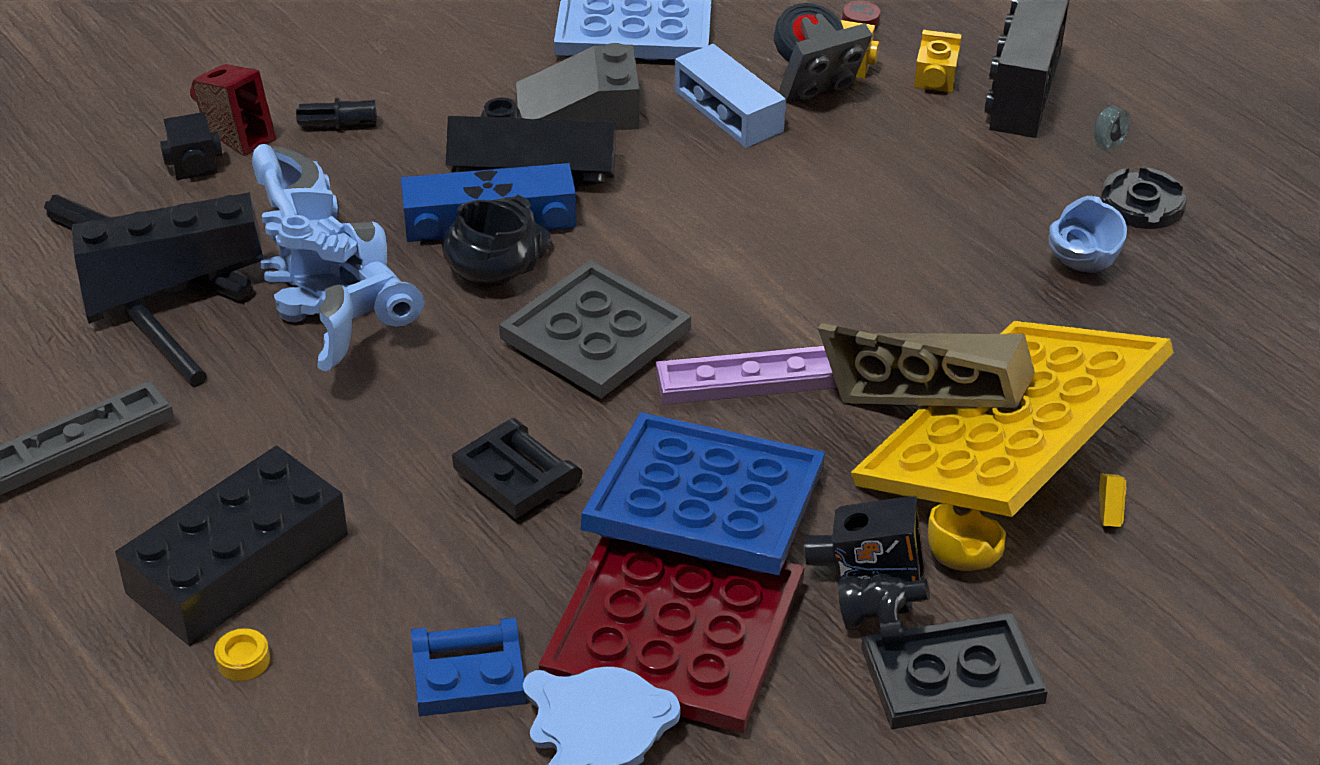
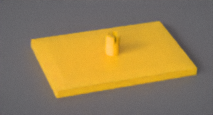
(1002, 454)

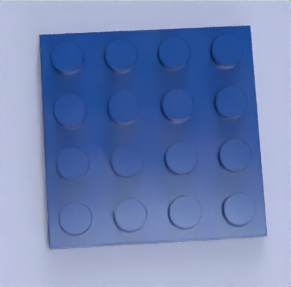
(705, 493)

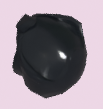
(492, 240)

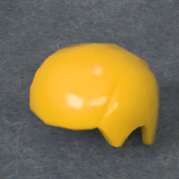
(965, 539)

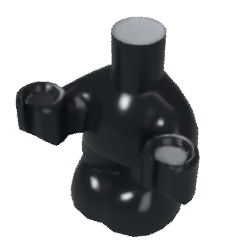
(879, 598)

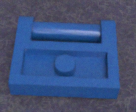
(468, 680)

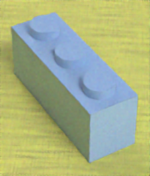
(730, 95)

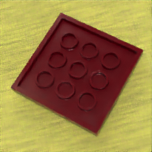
(677, 625)

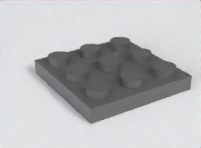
(595, 328)

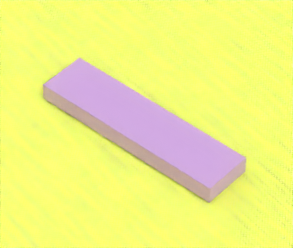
(744, 375)

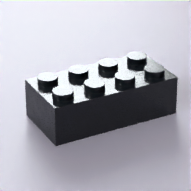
(1025, 65)
(232, 544)

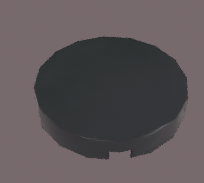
(1145, 197)

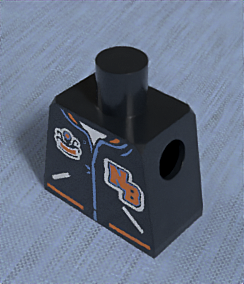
(872, 540)

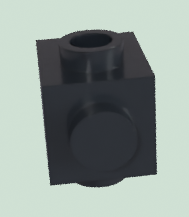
(190, 146)

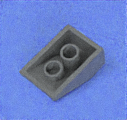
(585, 87)

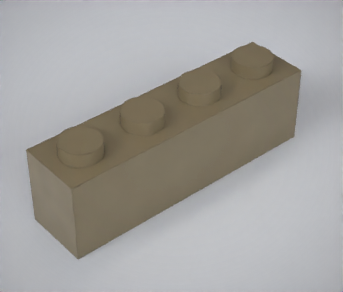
(928, 367)

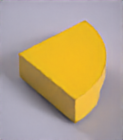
(1112, 499)

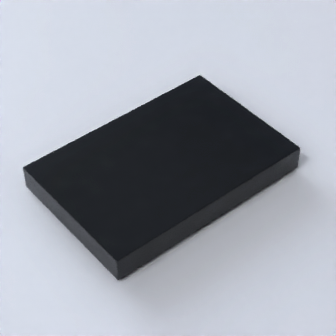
(953, 671)

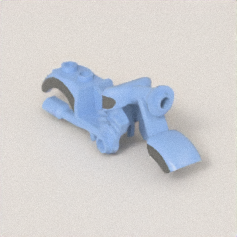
(333, 263)

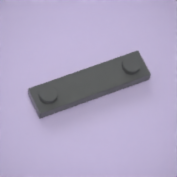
(81, 435)

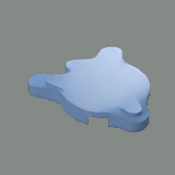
(598, 715)

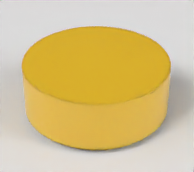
(242, 654)

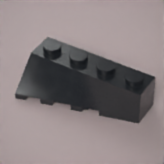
(525, 142)
(162, 249)

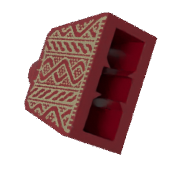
(235, 106)

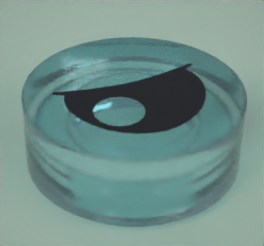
(1112, 126)

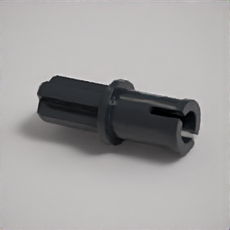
(337, 113)

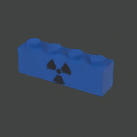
(433, 200)

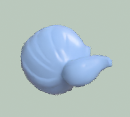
(1088, 235)

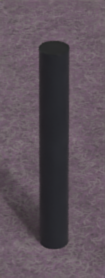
(167, 345)

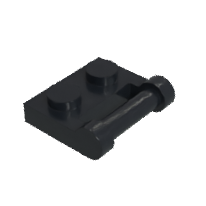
(507, 476)

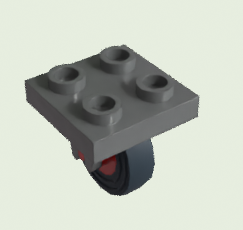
(818, 51)

